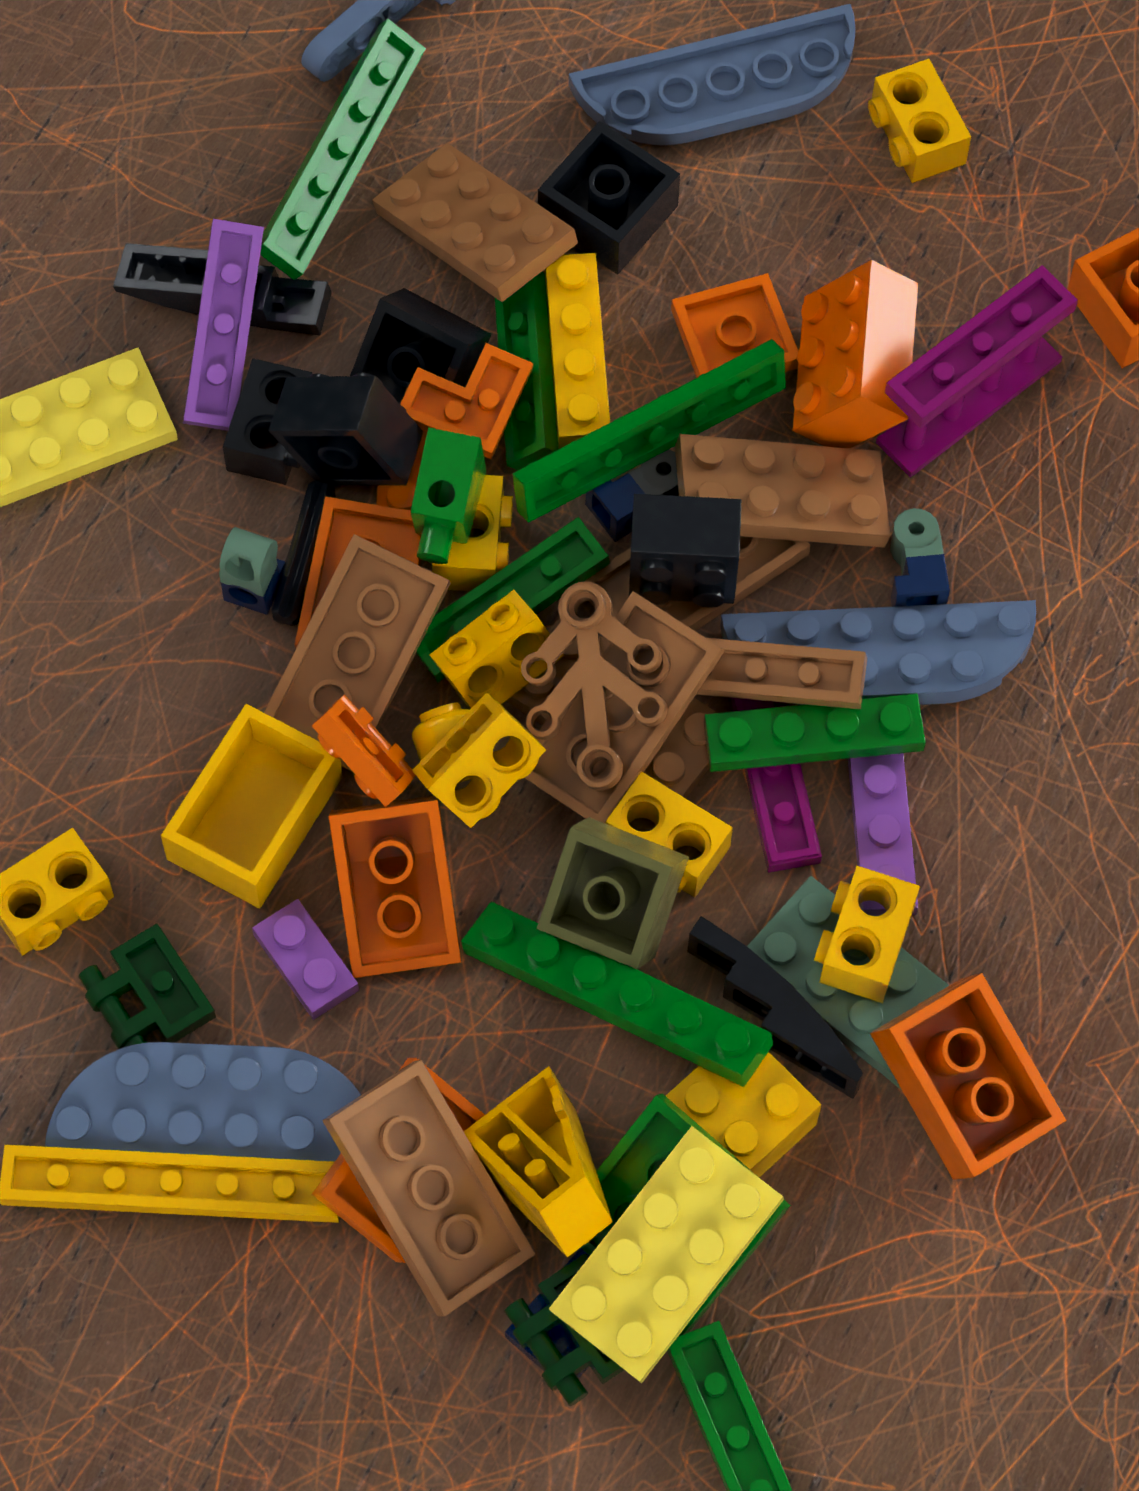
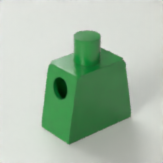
(447, 492)

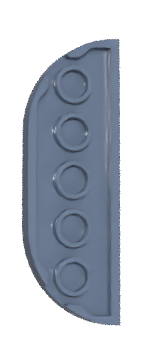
(721, 80)
(922, 649)
(203, 1102)

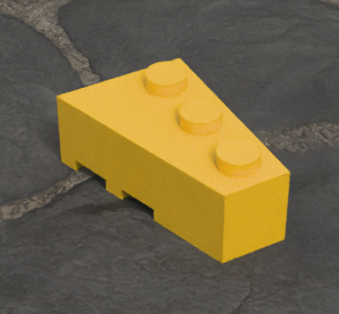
(543, 1162)

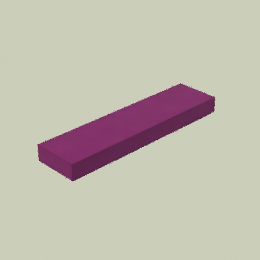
(781, 808)

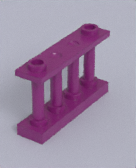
(975, 370)

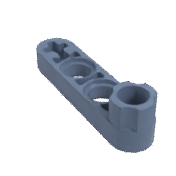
(351, 33)

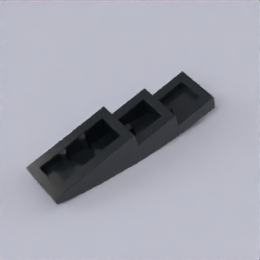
(176, 277)
(795, 1026)

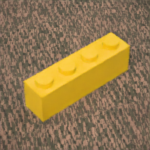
(576, 346)

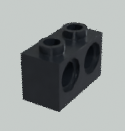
(252, 424)

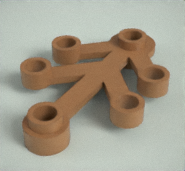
(590, 676)

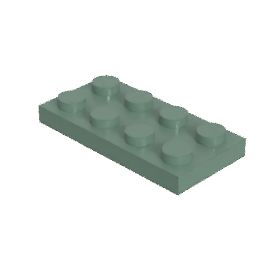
(790, 947)

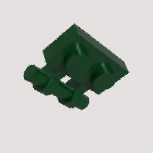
(161, 984)
(532, 1332)

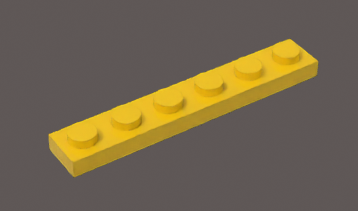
(163, 1183)

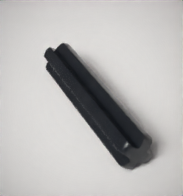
(296, 571)

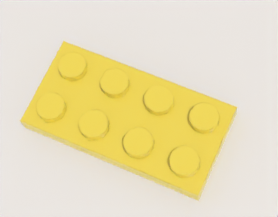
(79, 425)
(666, 1254)

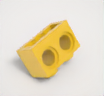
(928, 118)
(491, 650)
(469, 752)
(677, 825)
(38, 881)
(876, 936)

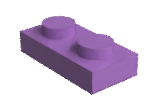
(305, 959)

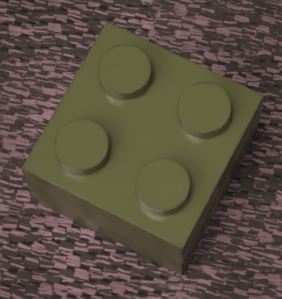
(612, 892)

